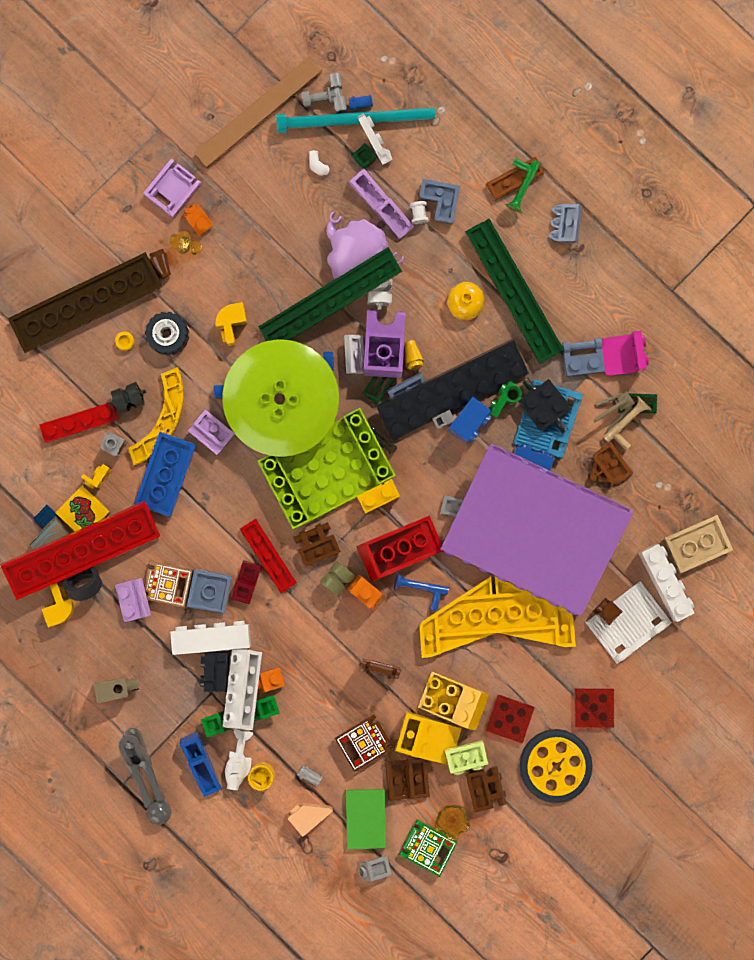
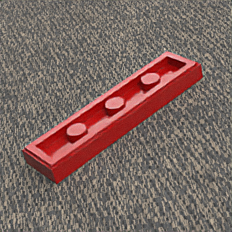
(268, 555)

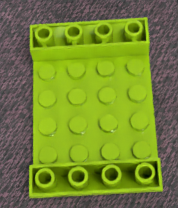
(330, 472)

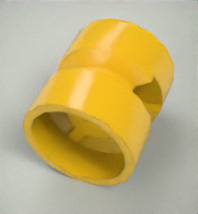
(261, 776)

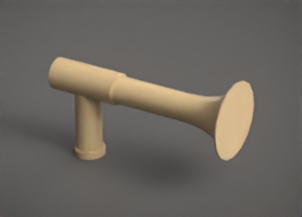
(614, 432)

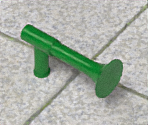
(531, 171)

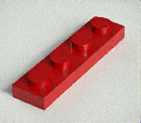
(78, 422)

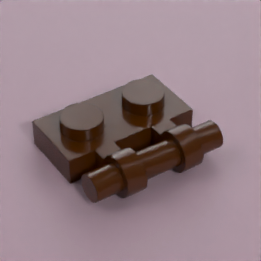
(318, 550)
(480, 792)

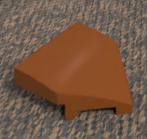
(609, 465)

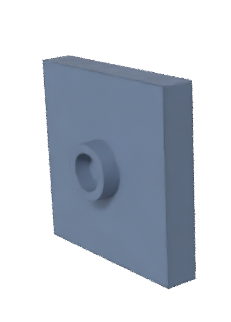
(209, 591)

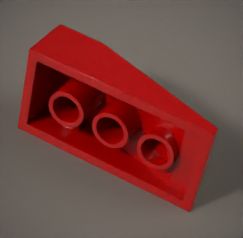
(400, 548)

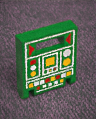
(425, 846)

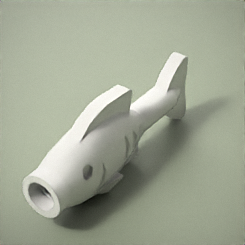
(238, 765)

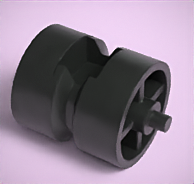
(130, 396)

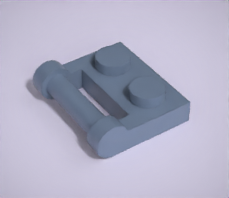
(583, 363)

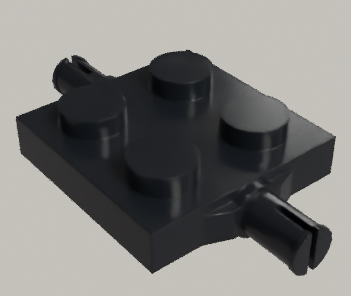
(545, 405)

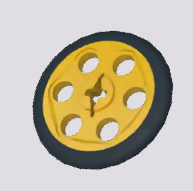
(574, 747)

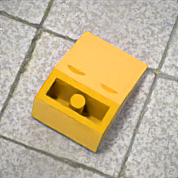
(453, 701)
(426, 737)

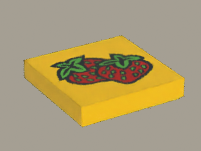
(82, 509)

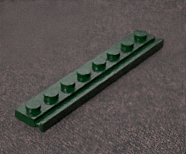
(514, 291)
(332, 297)

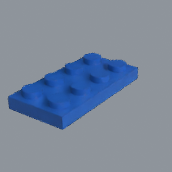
(165, 473)

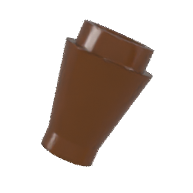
(160, 262)

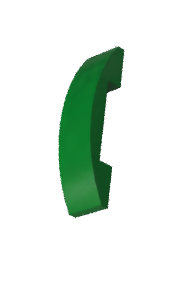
(264, 708)

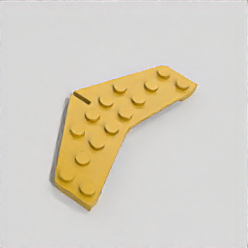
(506, 612)

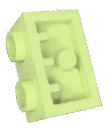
(466, 757)

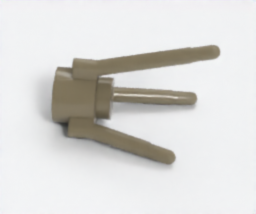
(624, 402)

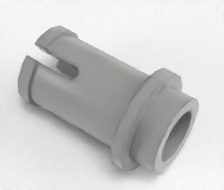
(309, 775)

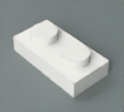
(354, 354)

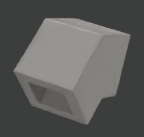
(443, 419)

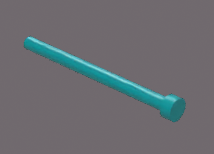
(285, 123)

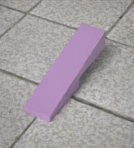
(380, 203)

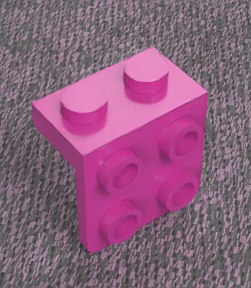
(624, 354)

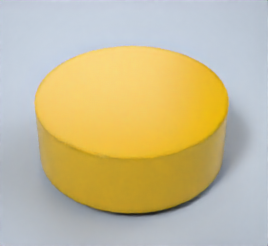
(124, 341)

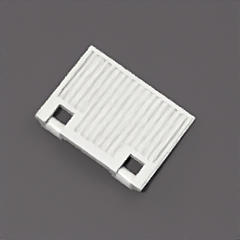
(633, 625)

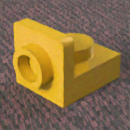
(100, 476)

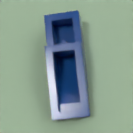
(200, 764)

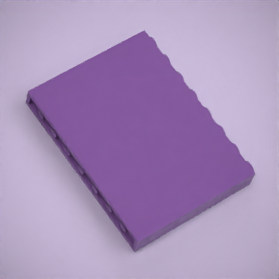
(536, 529)

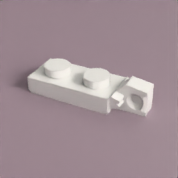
(375, 139)

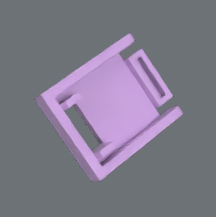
(174, 185)

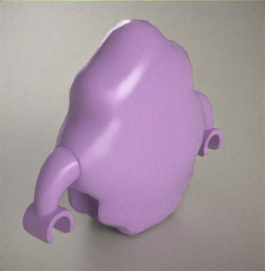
(353, 244)

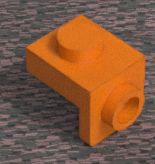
(197, 218)
(270, 680)

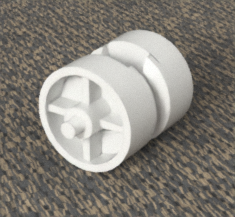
(380, 296)

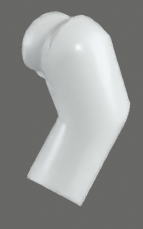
(316, 166)

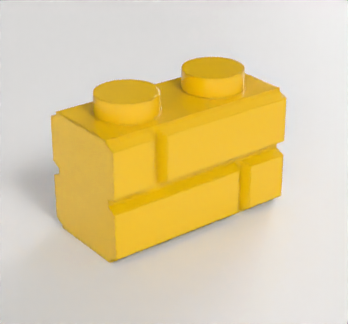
(378, 496)

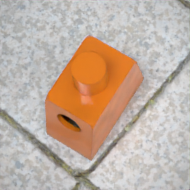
(366, 592)

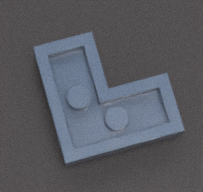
(445, 195)

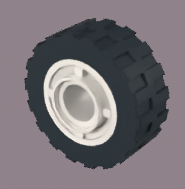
(178, 336)

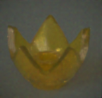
(452, 830)

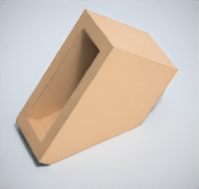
(308, 816)

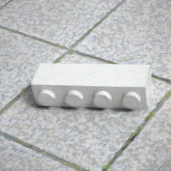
(210, 639)

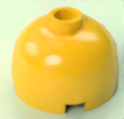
(465, 301)

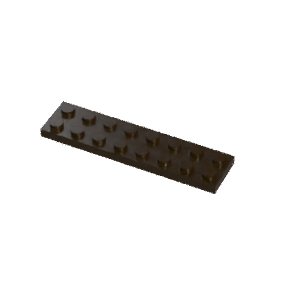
(85, 302)

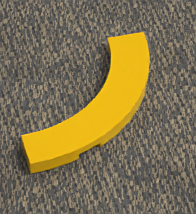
(168, 418)

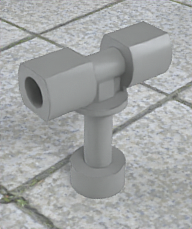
(333, 94)

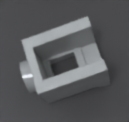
(112, 444)

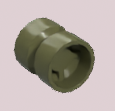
(337, 578)

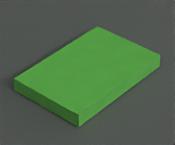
(366, 818)

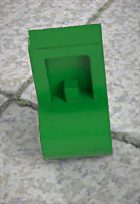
(497, 406)

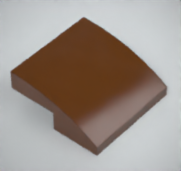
(407, 779)

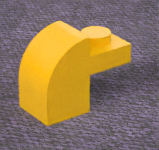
(227, 318)
(62, 609)

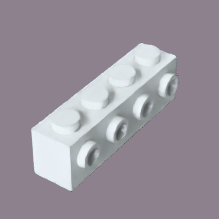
(666, 583)
(242, 689)

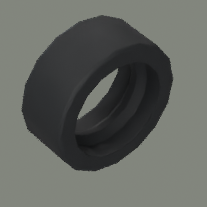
(86, 591)

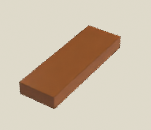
(510, 181)

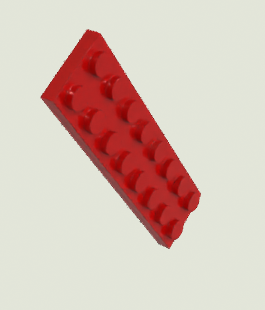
(80, 550)

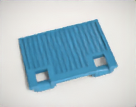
(531, 435)

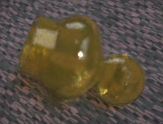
(183, 244)

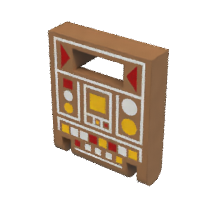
(164, 581)

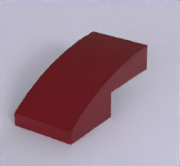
(246, 582)

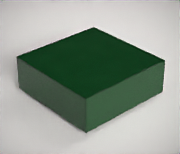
(364, 156)

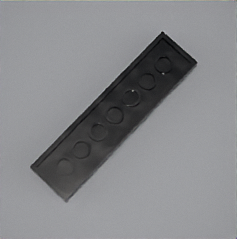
(452, 389)

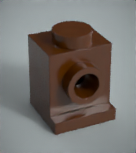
(607, 611)

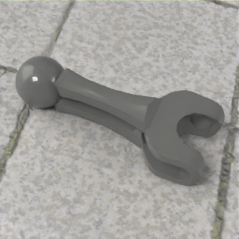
(136, 756)

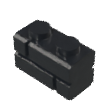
(215, 671)

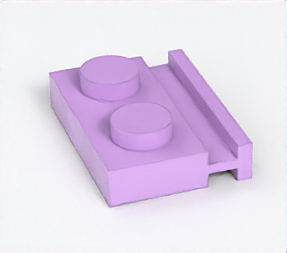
(211, 432)
(133, 600)

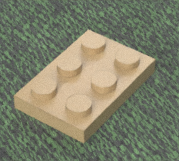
(698, 544)

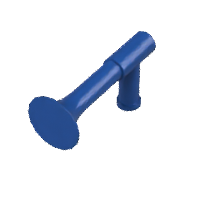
(436, 589)

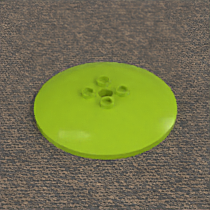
(284, 369)

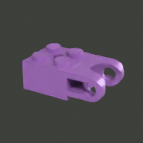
(386, 340)

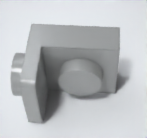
(374, 869)

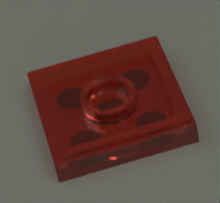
(594, 707)
(510, 718)

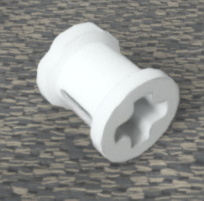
(419, 212)

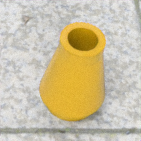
(412, 356)

